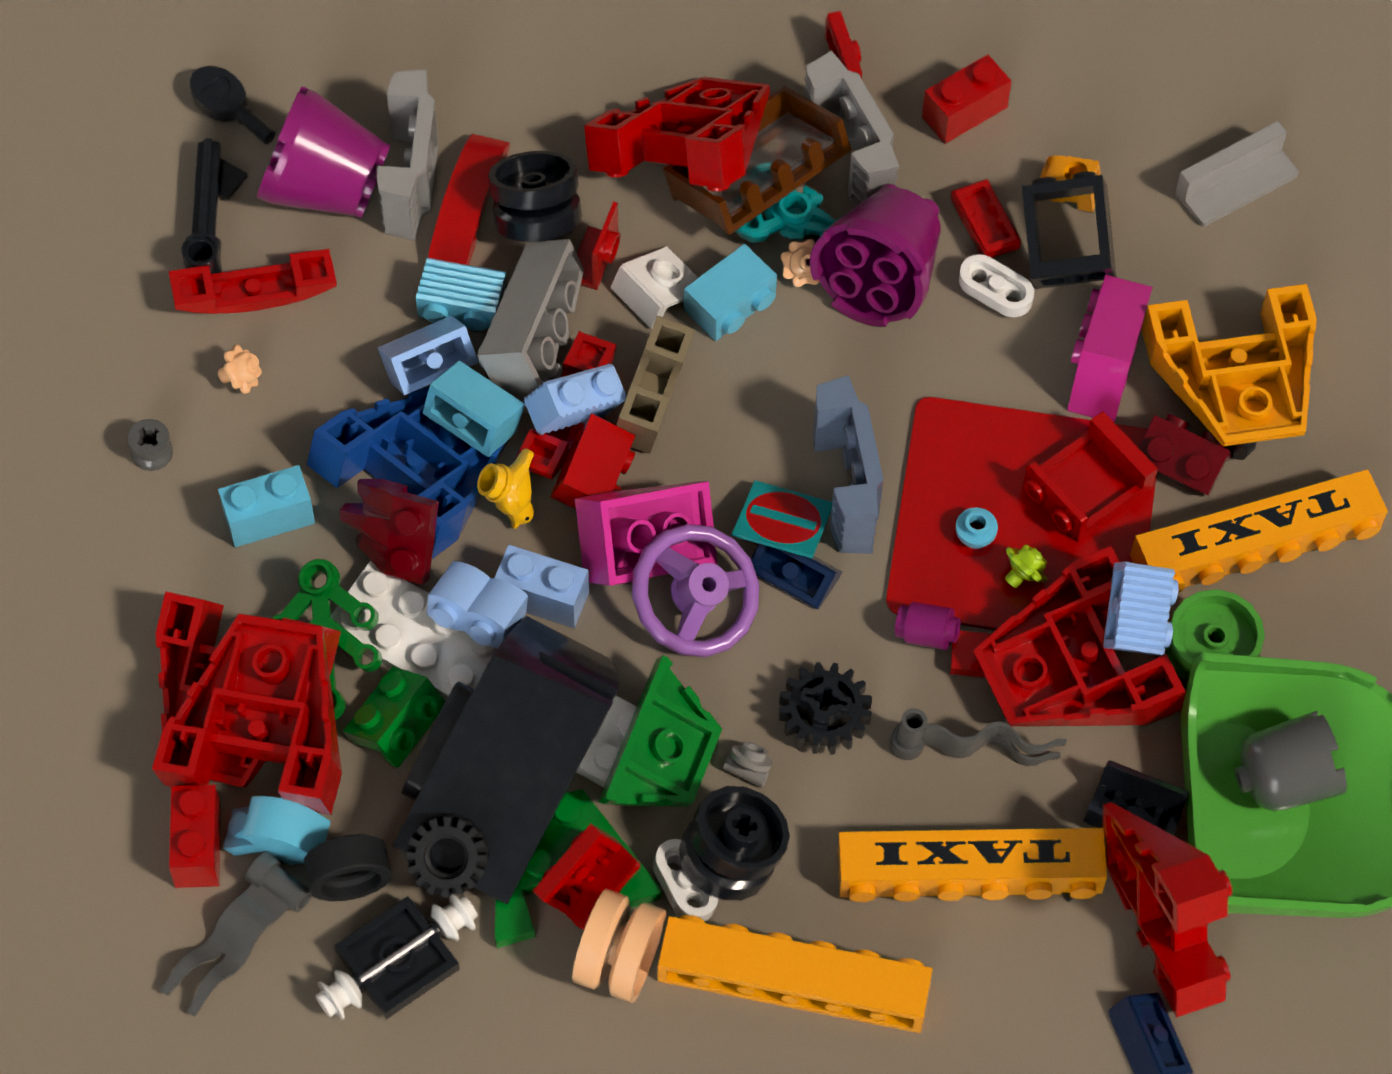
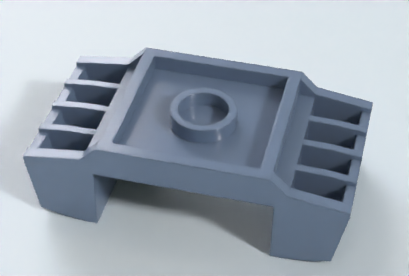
(847, 424)

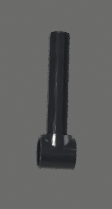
(203, 240)

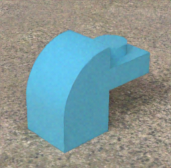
(275, 827)

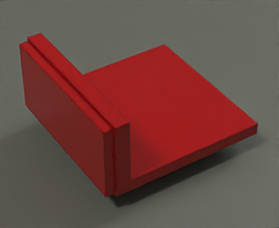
(599, 249)

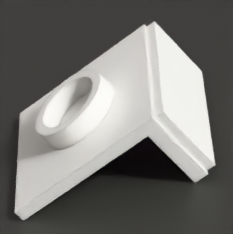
(652, 283)

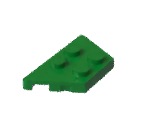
(663, 746)

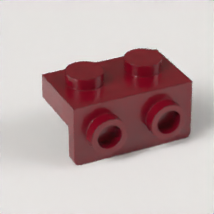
(1184, 455)

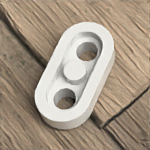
(997, 286)
(677, 884)

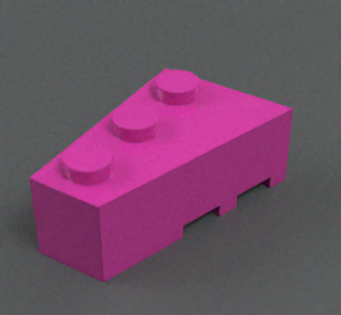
(1108, 346)

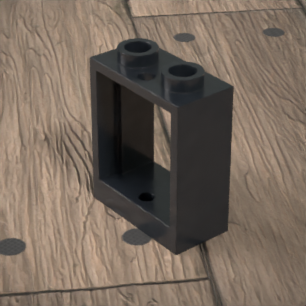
(1075, 269)

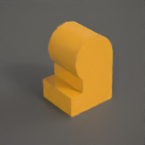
(1063, 168)

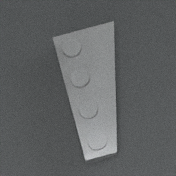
(533, 318)

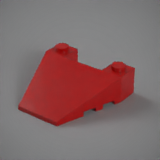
(697, 126)
(186, 642)
(1052, 662)
(260, 701)
(1174, 898)

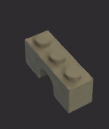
(654, 381)

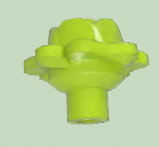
(1026, 565)

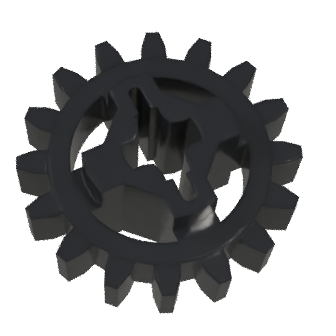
(819, 689)

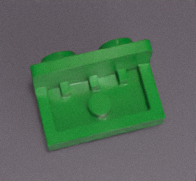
(396, 715)

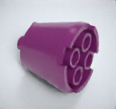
(322, 159)
(879, 256)

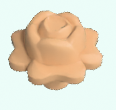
(797, 263)
(240, 369)

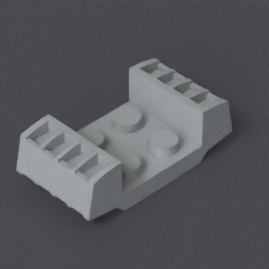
(847, 97)
(408, 190)

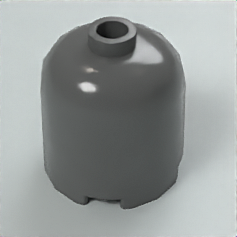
(1291, 764)

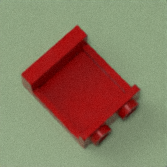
(1091, 478)

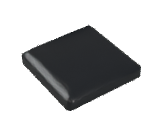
(229, 179)

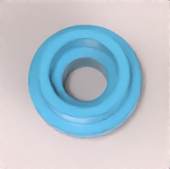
(976, 537)

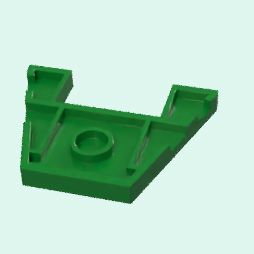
(571, 818)

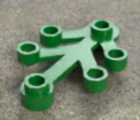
(321, 613)

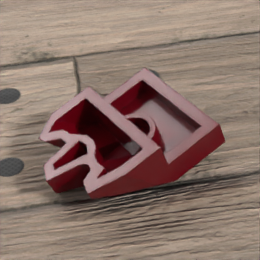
(394, 528)

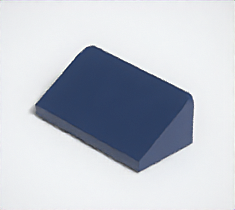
(795, 574)
(1148, 1035)

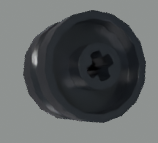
(535, 196)
(734, 843)

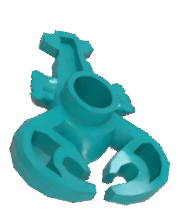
(792, 215)

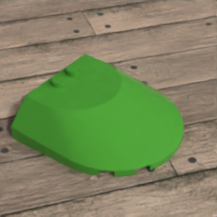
(1303, 859)

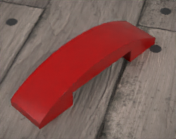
(466, 200)
(253, 288)
(552, 448)

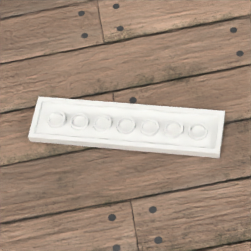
(445, 656)

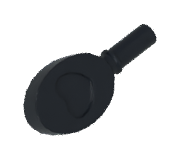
(224, 99)

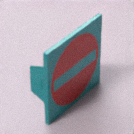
(783, 519)

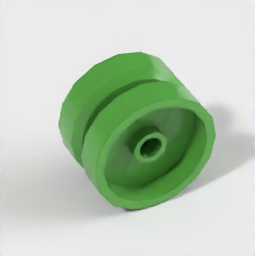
(1213, 624)

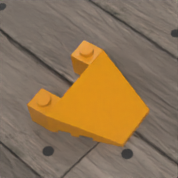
(1245, 384)

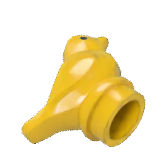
(509, 488)

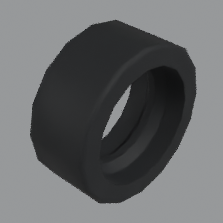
(347, 867)

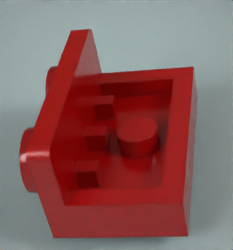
(585, 870)

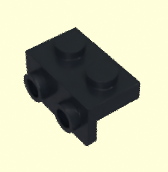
(1140, 795)

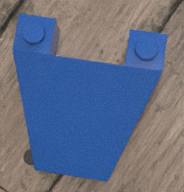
(407, 448)

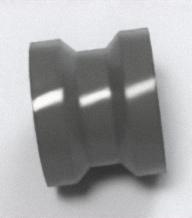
(150, 455)

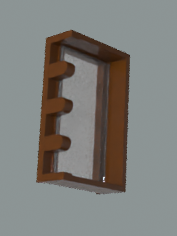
(790, 148)

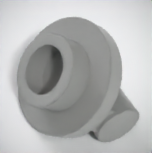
(749, 763)

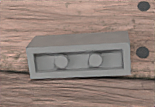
(1236, 175)

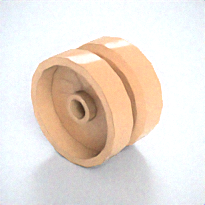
(618, 945)

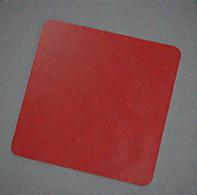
(978, 459)

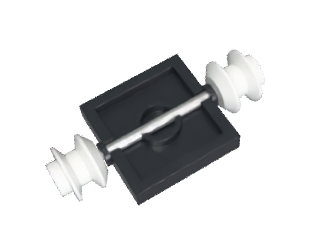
(396, 957)

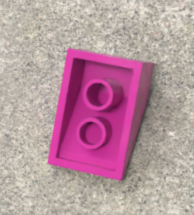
(621, 523)

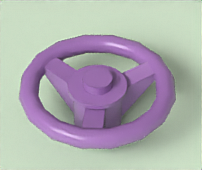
(695, 590)

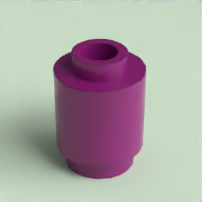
(927, 625)

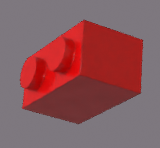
(966, 98)
(594, 461)
(195, 836)

